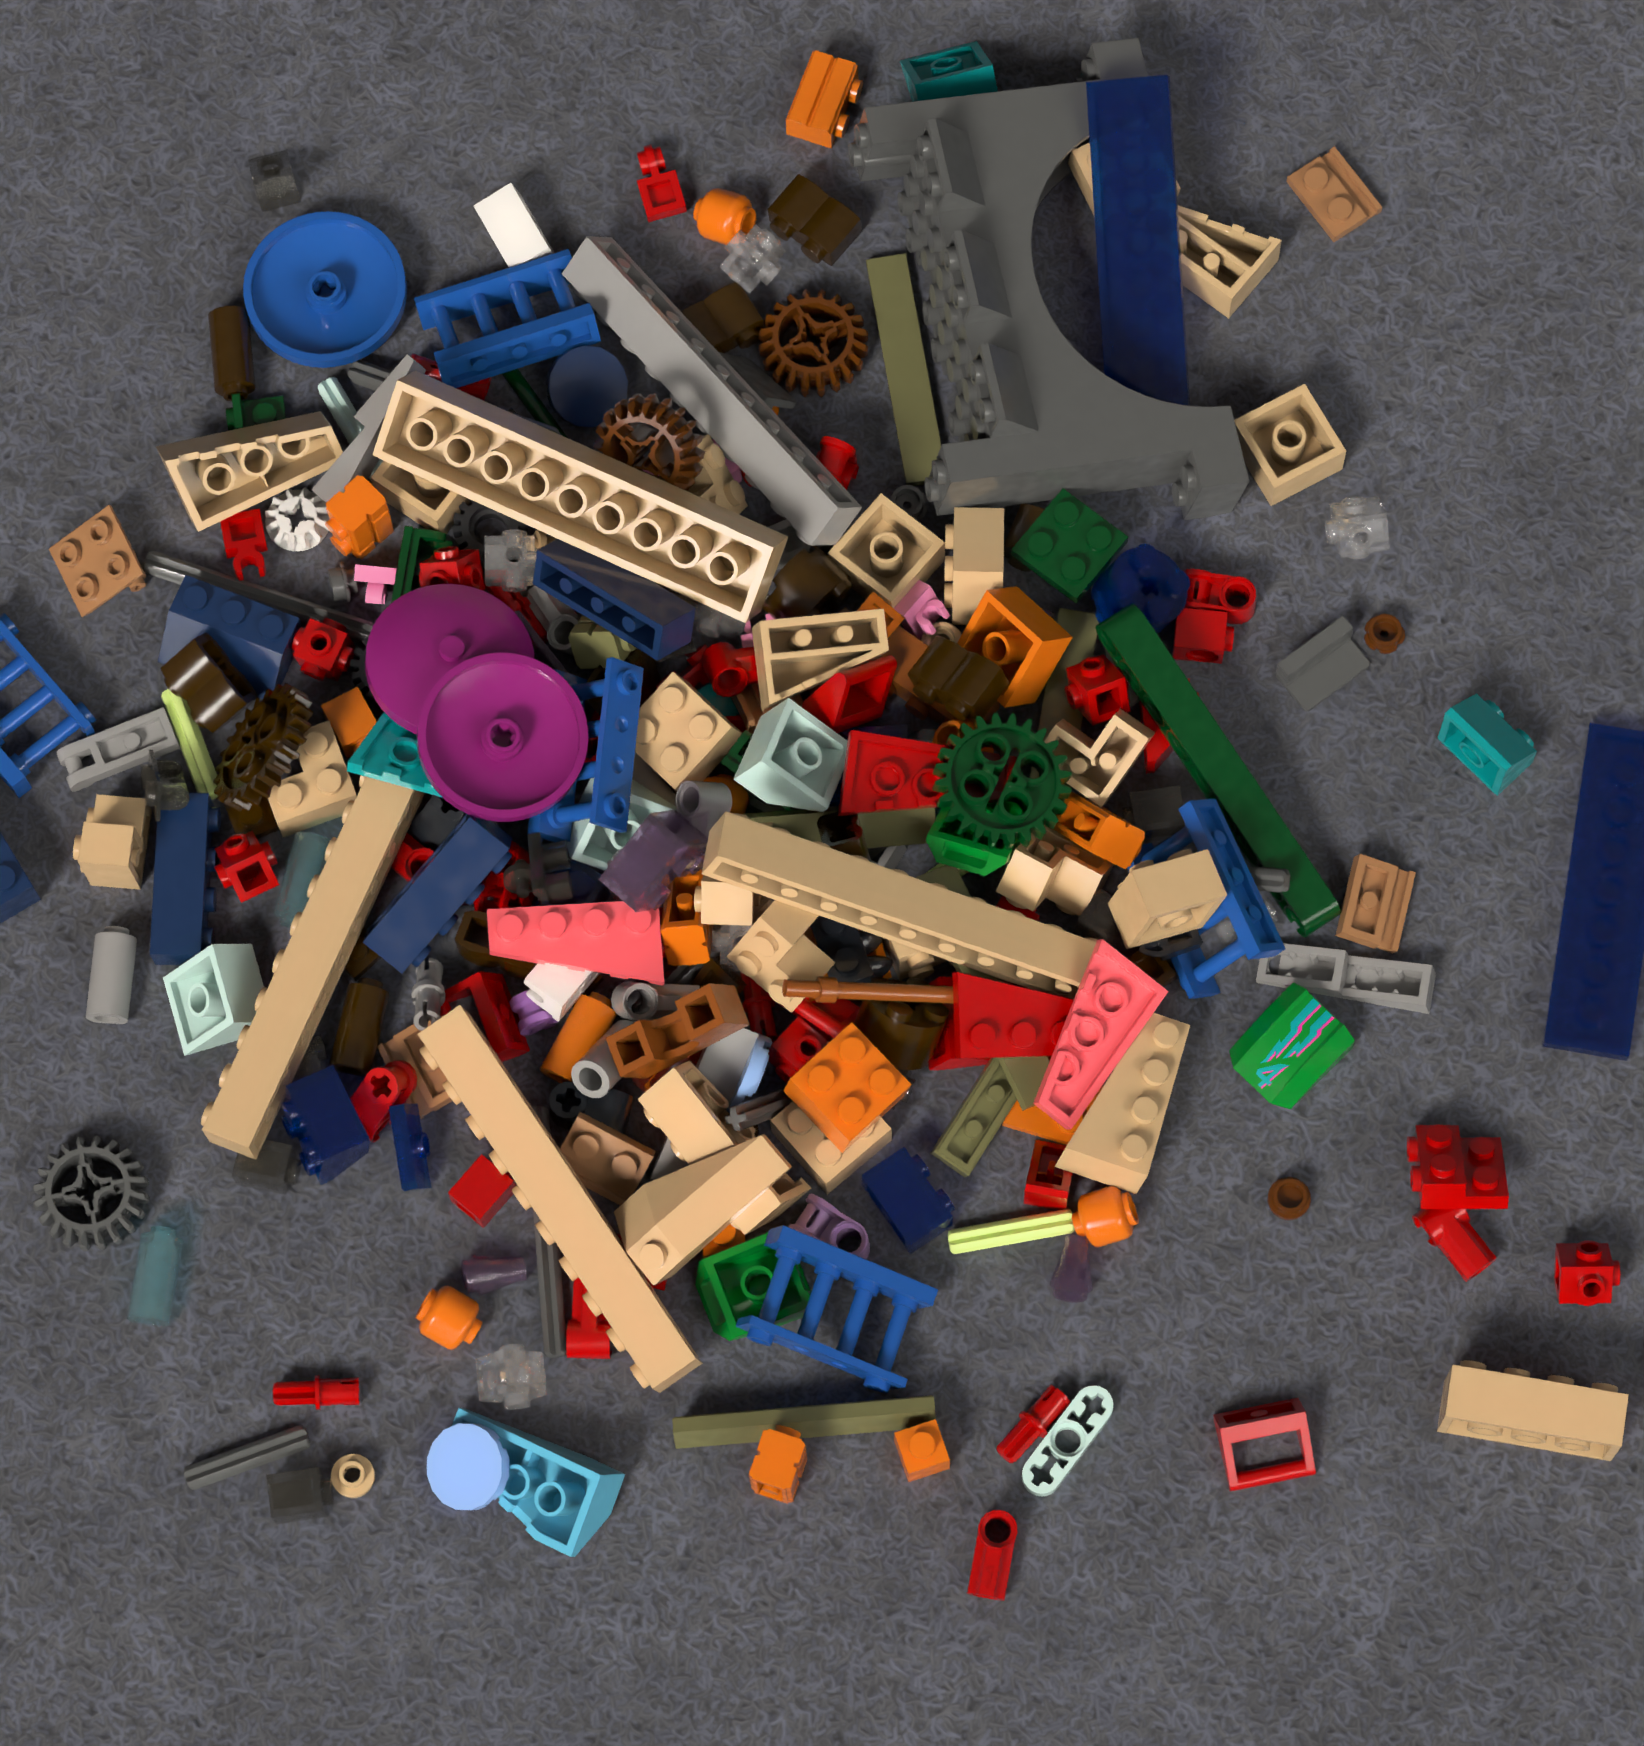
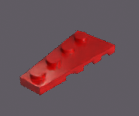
(898, 774)
(1004, 1019)

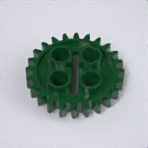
(967, 765)

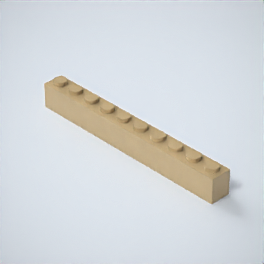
(895, 906)
(309, 966)
(559, 1199)

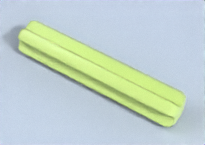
(191, 743)
(1010, 1231)

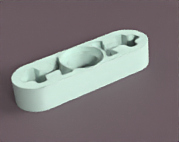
(1077, 1408)

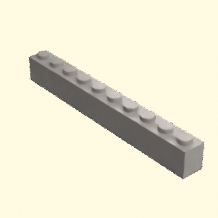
(711, 391)

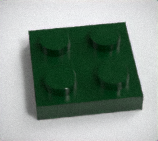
(1069, 545)

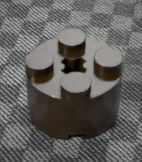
(808, 586)
(903, 1030)

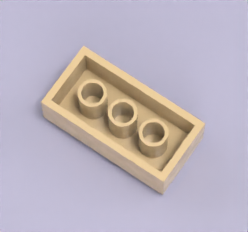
(1533, 1411)

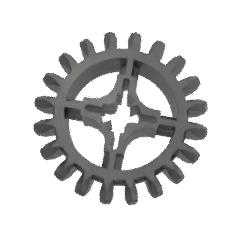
(106, 1191)

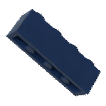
(615, 598)
(183, 881)
(437, 891)

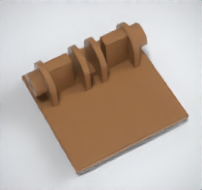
(97, 561)

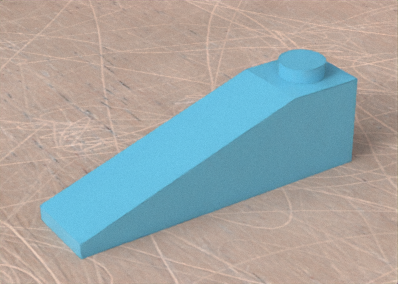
(552, 1488)

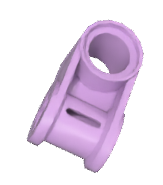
(829, 1225)

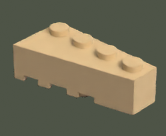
(248, 465)

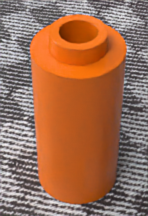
(582, 1029)

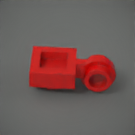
(659, 192)

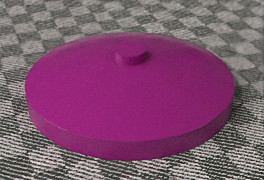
(430, 634)
(502, 737)

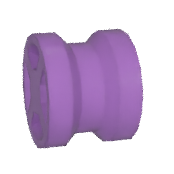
(531, 1016)

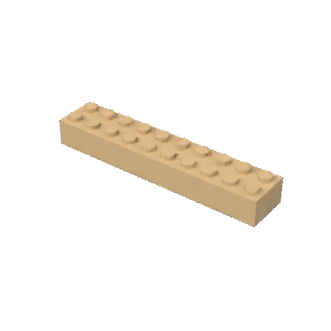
(580, 496)

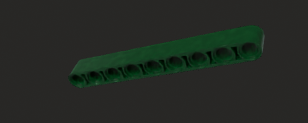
(1215, 765)

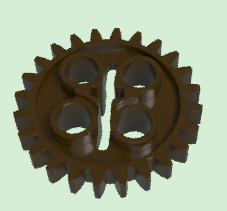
(263, 747)

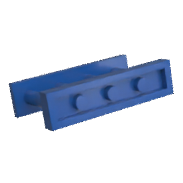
(516, 346)
(614, 756)
(16, 767)
(1243, 904)
(868, 1281)

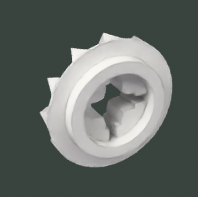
(308, 532)

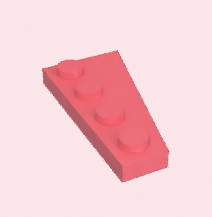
(581, 937)
(1099, 1029)

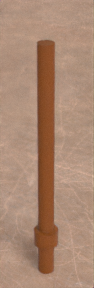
(829, 990)

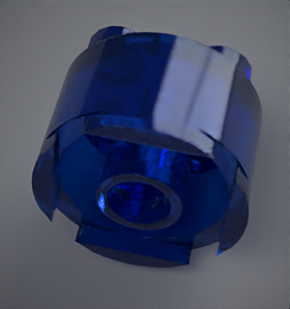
(1145, 579)

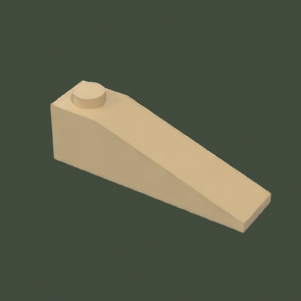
(688, 1208)

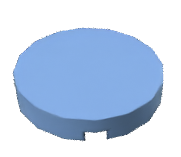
(752, 1071)
(467, 1466)

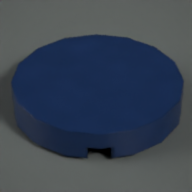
(585, 385)

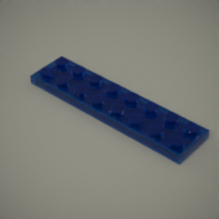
(1138, 236)
(1602, 903)

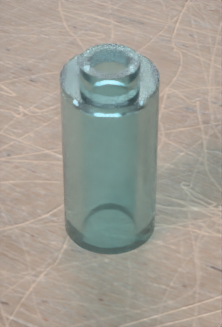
(304, 862)
(155, 1277)

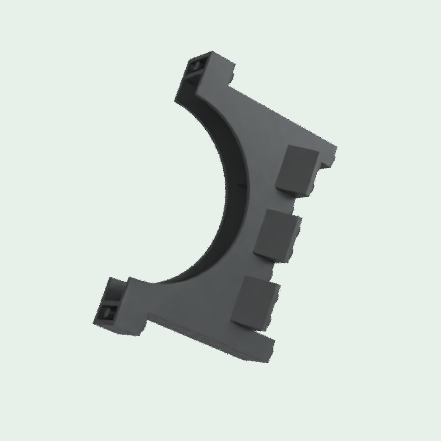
(1026, 400)

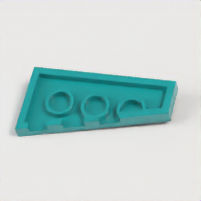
(391, 756)

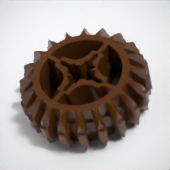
(841, 324)
(675, 447)

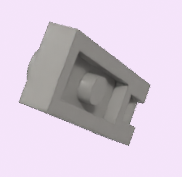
(118, 748)

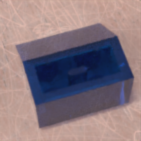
(325, 1124)

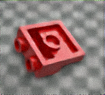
(1456, 1170)

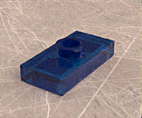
(411, 1147)

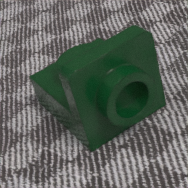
(254, 411)

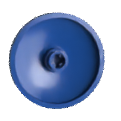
(325, 289)

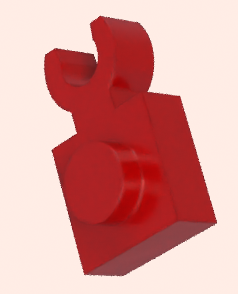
(245, 540)

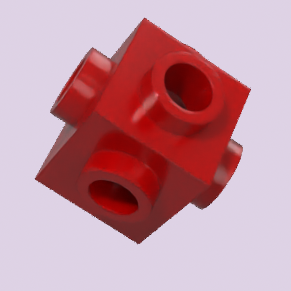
(452, 567)
(326, 662)
(1097, 689)
(246, 865)
(796, 1048)
(1585, 1273)

